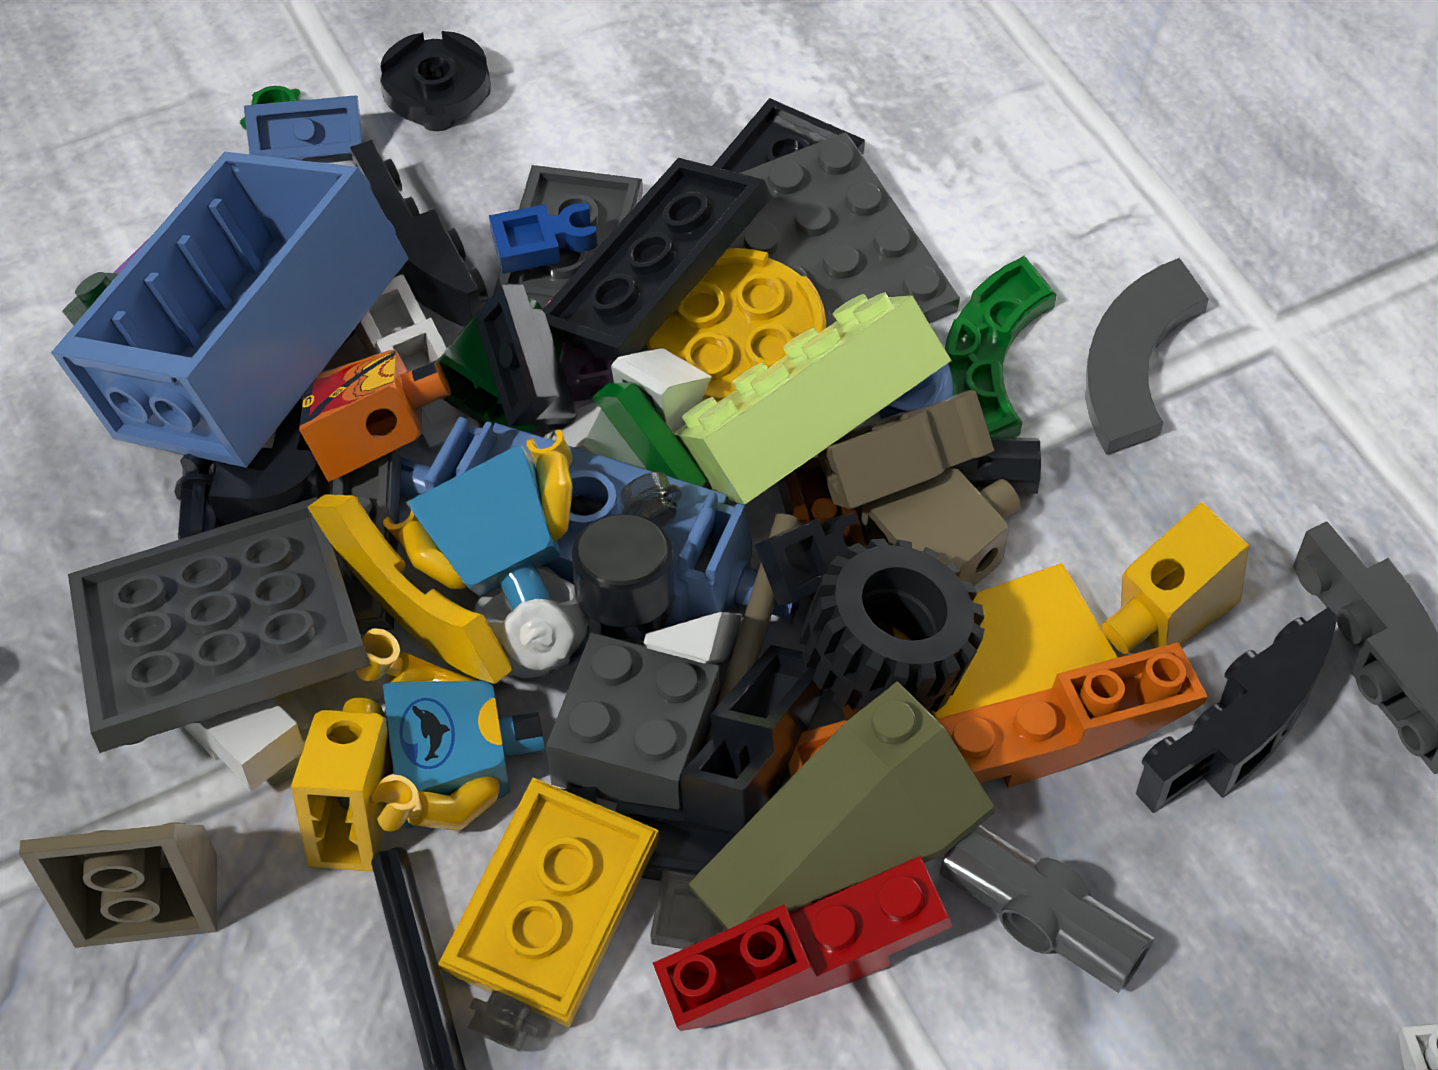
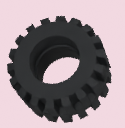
(909, 593)

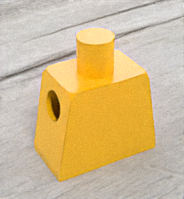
(1180, 583)
(342, 757)

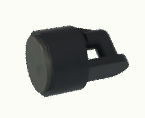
(624, 576)

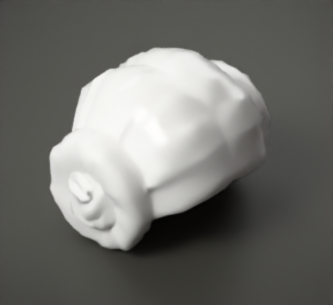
(538, 632)

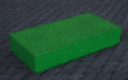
(647, 432)

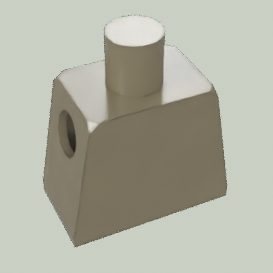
(949, 519)

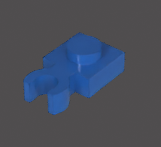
(533, 238)

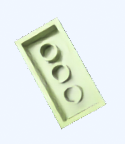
(811, 394)

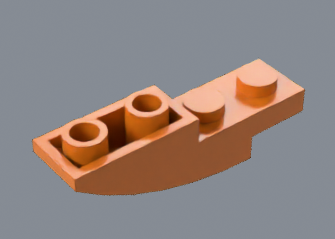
(1077, 718)

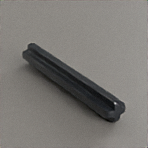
(417, 961)

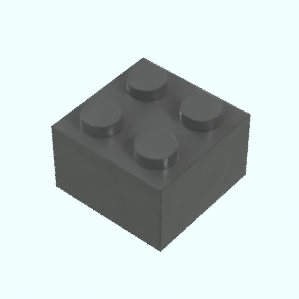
(631, 722)

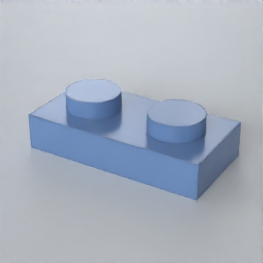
(304, 127)

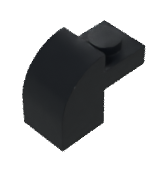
(272, 479)

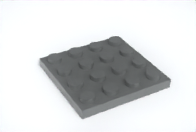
(843, 231)
(211, 625)

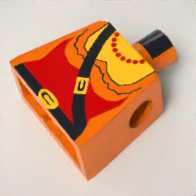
(367, 410)

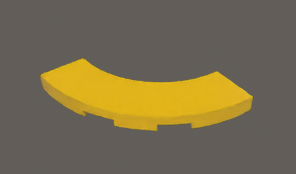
(433, 620)

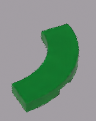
(985, 333)

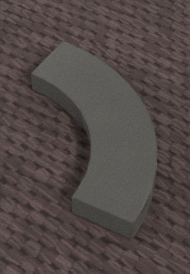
(1121, 351)

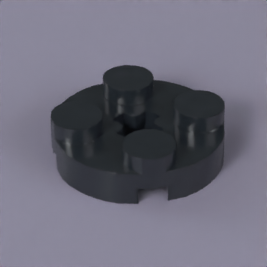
(441, 100)

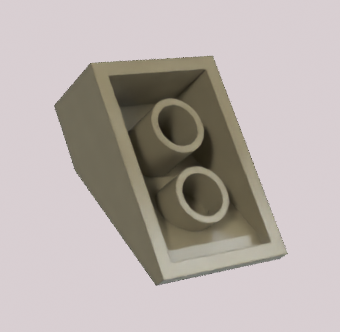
(128, 882)

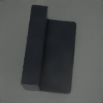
(524, 360)

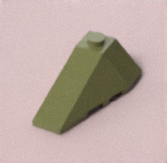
(859, 806)

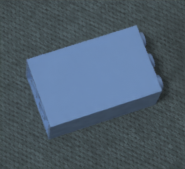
(233, 306)

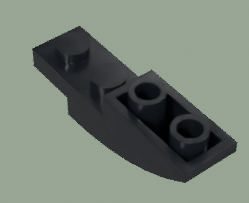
(435, 254)
(1249, 722)

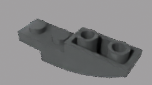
(1390, 627)

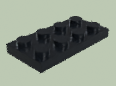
(654, 258)

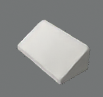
(700, 640)

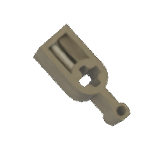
(904, 450)

